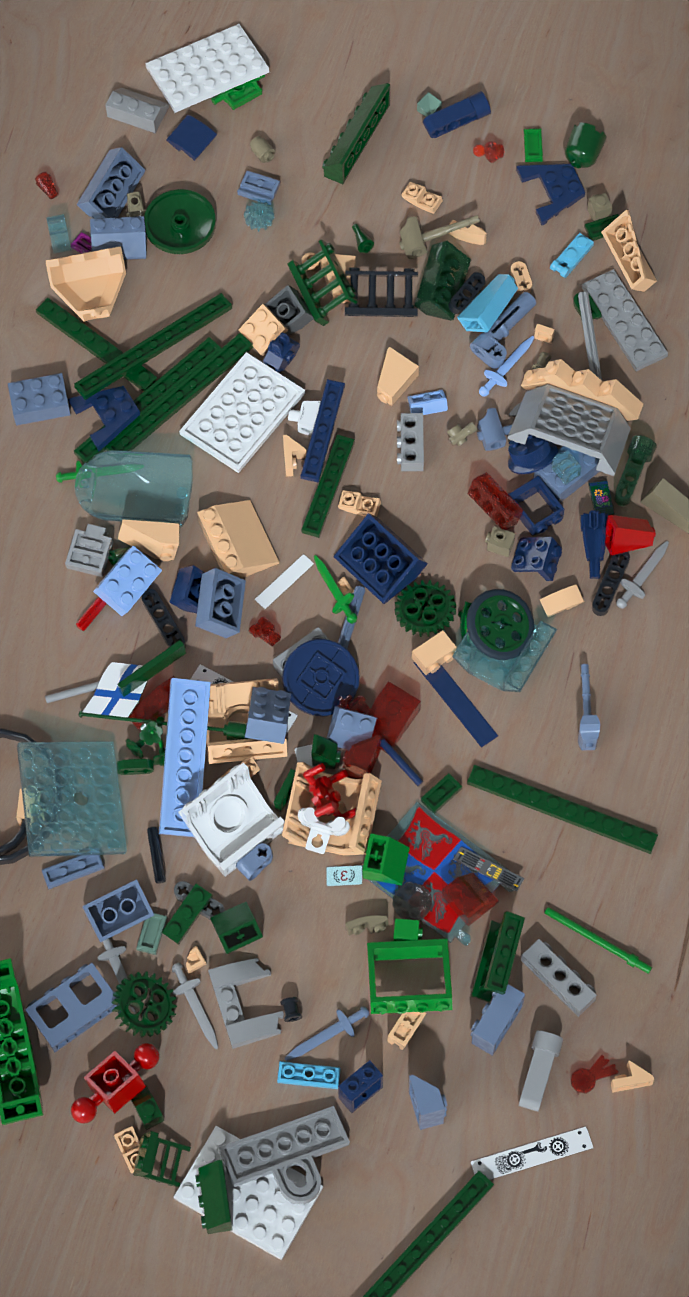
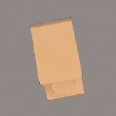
(292, 451)
(637, 1078)

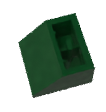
(236, 927)

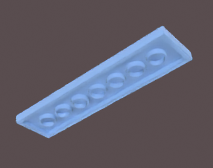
(183, 752)

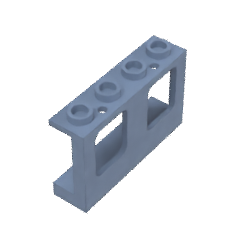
(80, 1016)

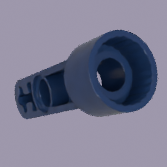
(457, 115)

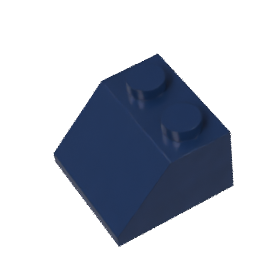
(187, 589)

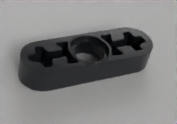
(460, 295)

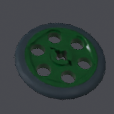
(514, 604)

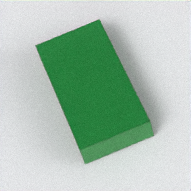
(533, 145)

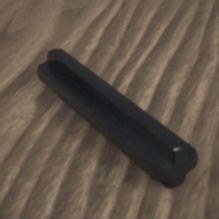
(156, 855)

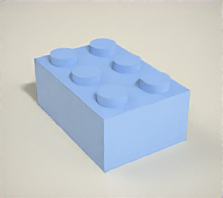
(127, 580)

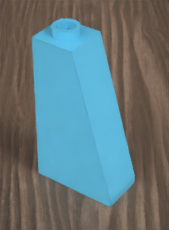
(489, 304)

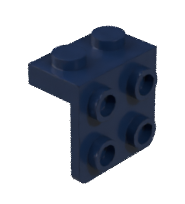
(537, 555)

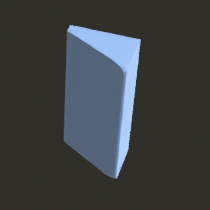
(428, 402)

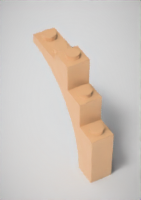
(585, 384)

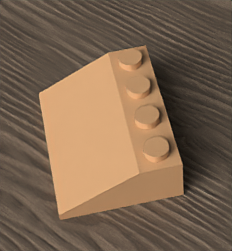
(237, 538)

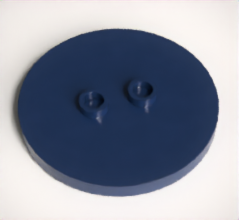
(318, 675)

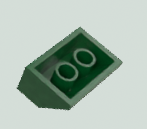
(214, 1198)

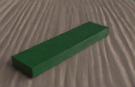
(151, 668)

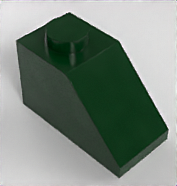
(325, 752)
(147, 1109)

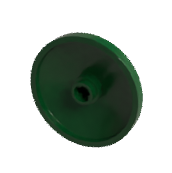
(180, 221)

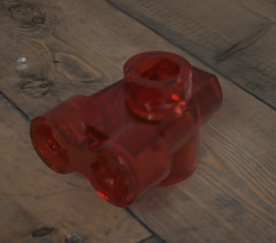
(265, 631)

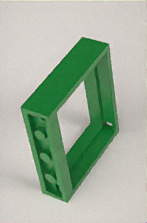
(409, 950)

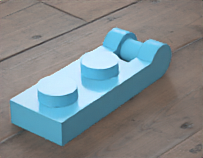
(572, 255)

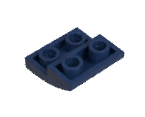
(191, 137)

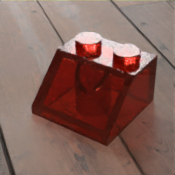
(362, 757)
(469, 897)

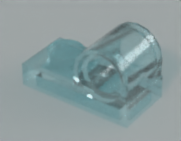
(58, 233)

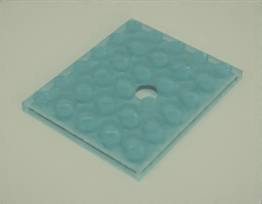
(52, 818)

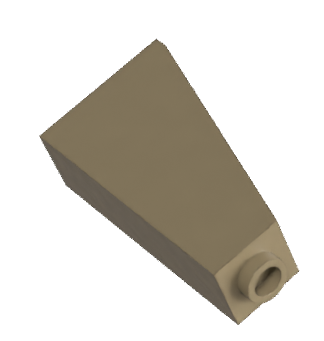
(668, 503)

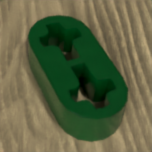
(135, 766)

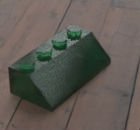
(441, 280)

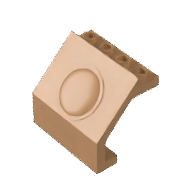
(232, 703)
(354, 794)

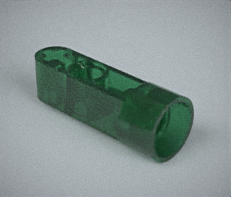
(639, 451)

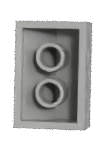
(136, 109)

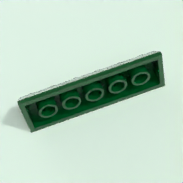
(357, 133)

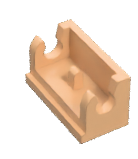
(405, 1028)

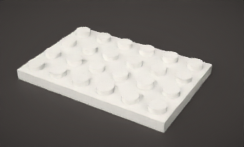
(207, 68)
(242, 412)
(256, 1207)

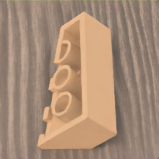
(624, 246)

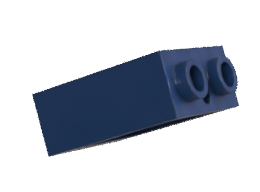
(529, 489)
(364, 1080)

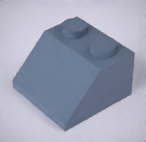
(350, 727)

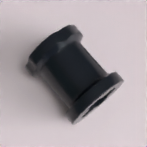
(291, 1009)

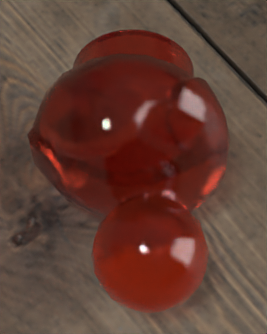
(491, 151)

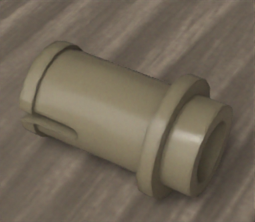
(542, 361)

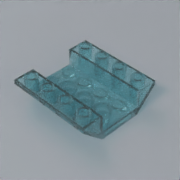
(505, 674)

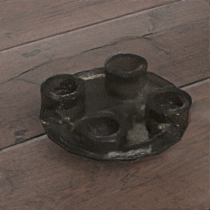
(412, 901)

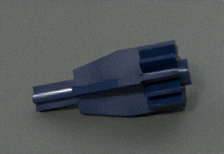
(594, 534)

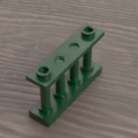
(305, 284)
(497, 956)

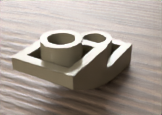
(374, 924)

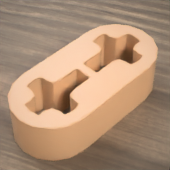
(525, 277)

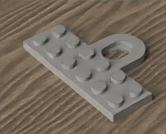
(285, 1147)

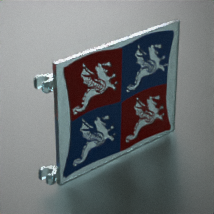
(432, 865)

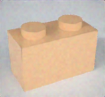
(434, 653)

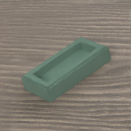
(151, 934)

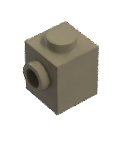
(599, 207)
(500, 541)

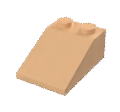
(153, 538)

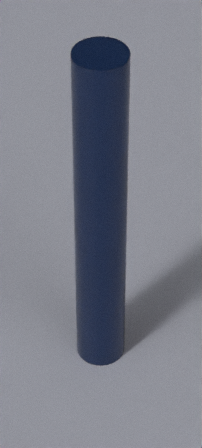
(401, 763)

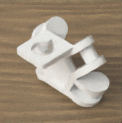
(337, 828)

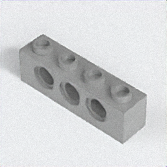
(576, 1002)

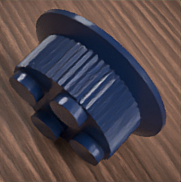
(532, 456)

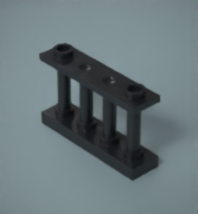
(390, 309)

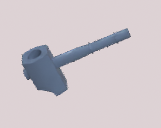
(491, 431)
(589, 724)

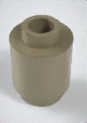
(262, 149)

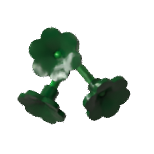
(149, 734)

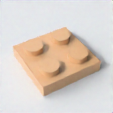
(262, 329)

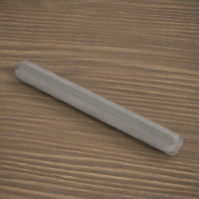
(589, 333)

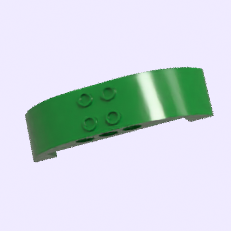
(18, 1073)

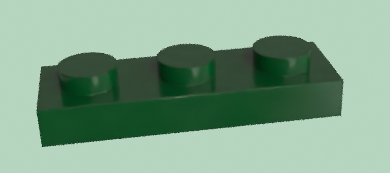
(187, 913)

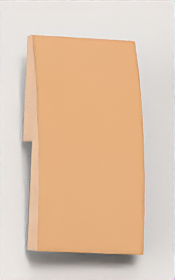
(421, 198)
(472, 235)
(358, 504)
(562, 600)
(129, 1146)

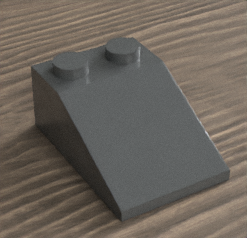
(290, 309)

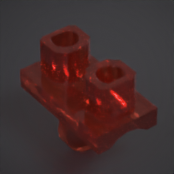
(357, 704)

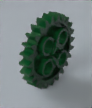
(410, 603)
(127, 997)

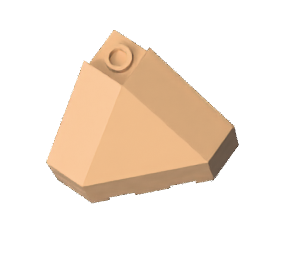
(88, 281)

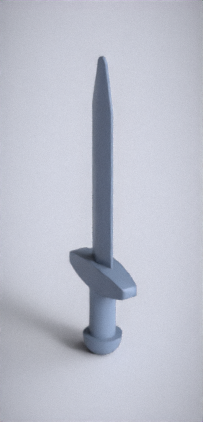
(343, 1024)

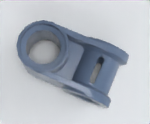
(253, 863)

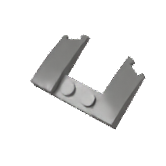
(239, 1030)

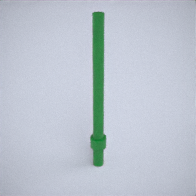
(631, 959)

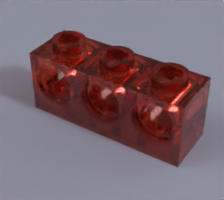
(495, 501)

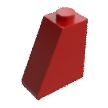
(628, 534)

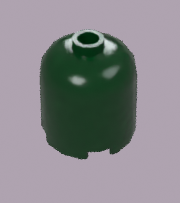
(584, 145)

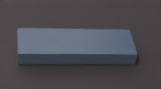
(72, 870)

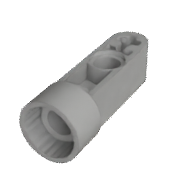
(545, 1048)

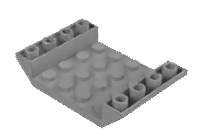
(573, 423)

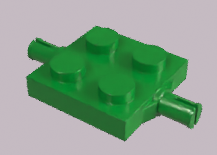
(240, 94)

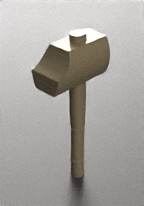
(414, 240)

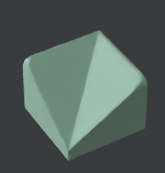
(428, 105)

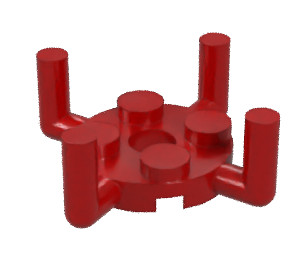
(325, 797)

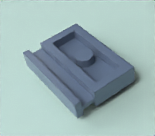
(258, 187)

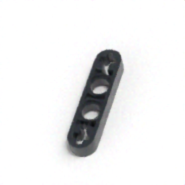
(610, 582)
(166, 619)

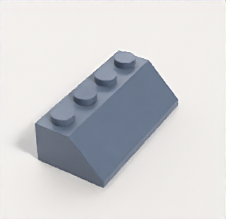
(110, 184)

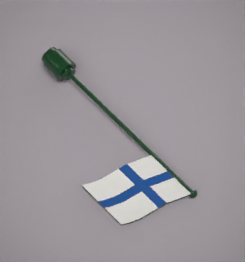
(110, 703)

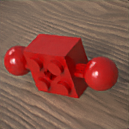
(114, 1082)

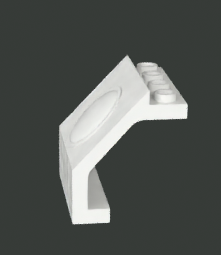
(231, 819)

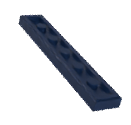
(322, 431)

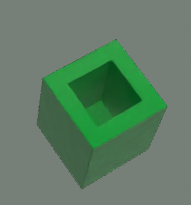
(407, 930)

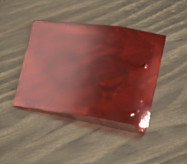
(394, 713)

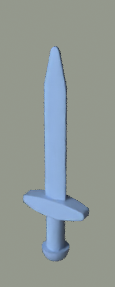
(497, 377)

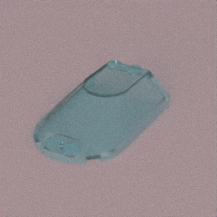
(136, 486)

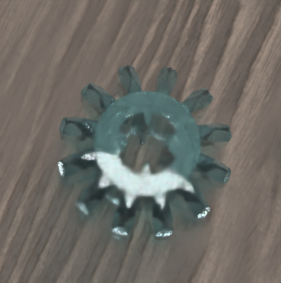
(259, 215)

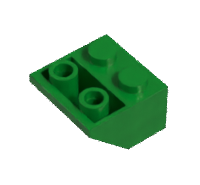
(385, 860)

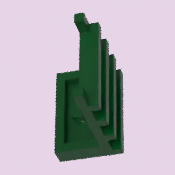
(147, 1154)

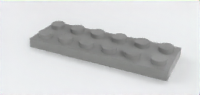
(625, 320)

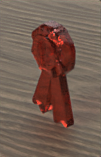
(584, 1079)

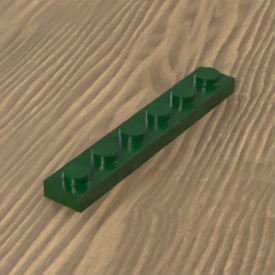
(328, 486)

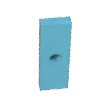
(295, 1074)

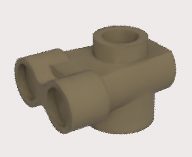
(135, 210)
(459, 435)

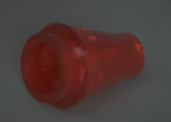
(46, 184)

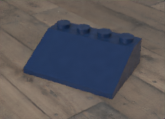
(379, 559)

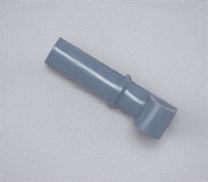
(499, 330)

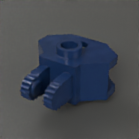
(281, 352)

